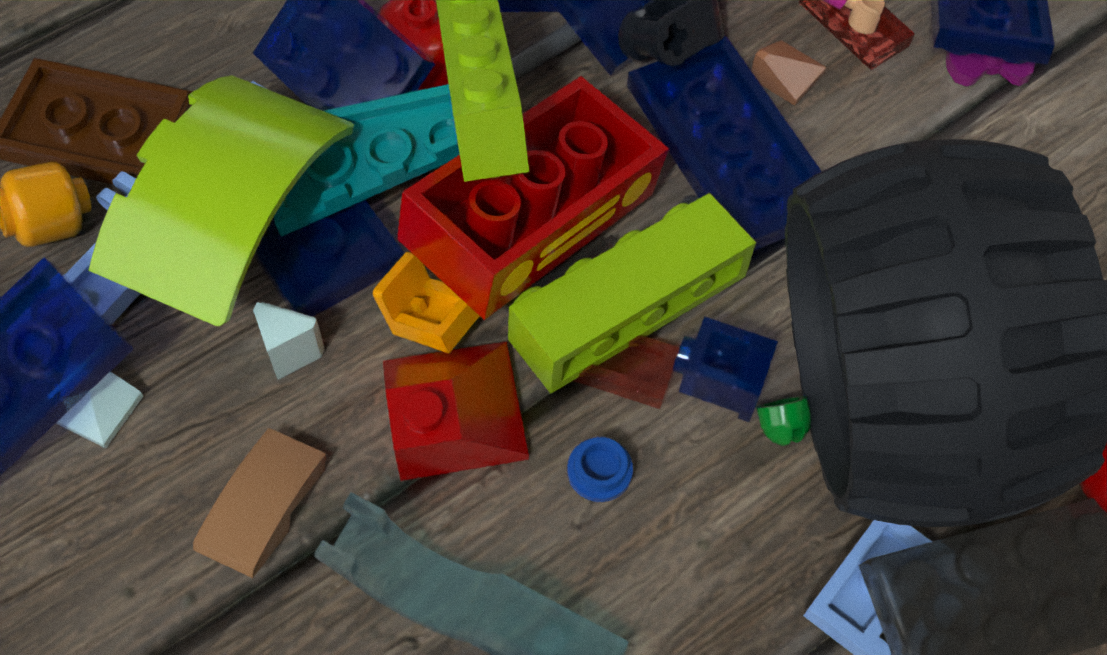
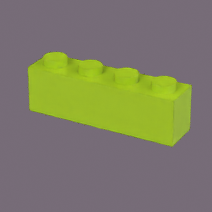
(482, 89)
(628, 290)

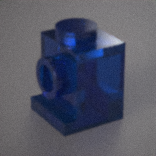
(725, 366)

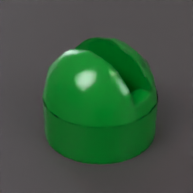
(785, 419)

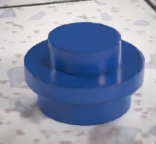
(600, 469)

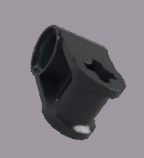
(670, 30)

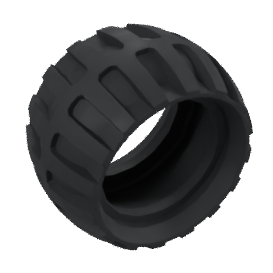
(948, 331)

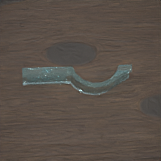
(454, 599)

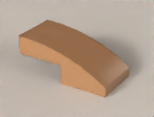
(258, 501)

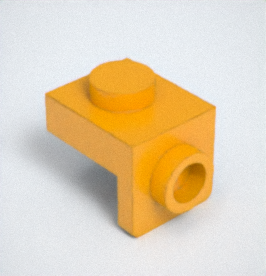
(422, 306)

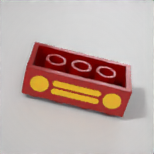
(511, 230)

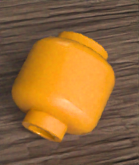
(42, 204)

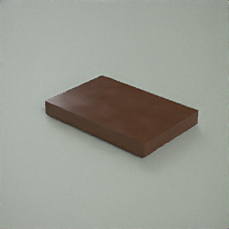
(85, 119)

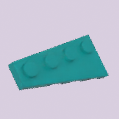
(388, 146)

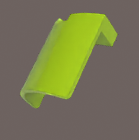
(210, 195)

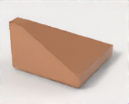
(786, 71)

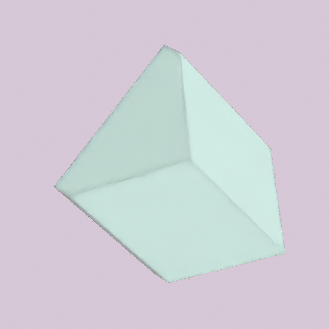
(289, 338)

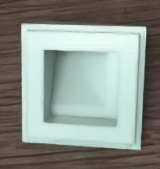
(102, 410)

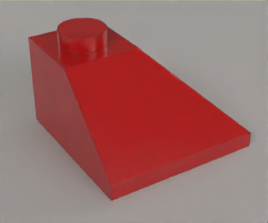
(454, 411)

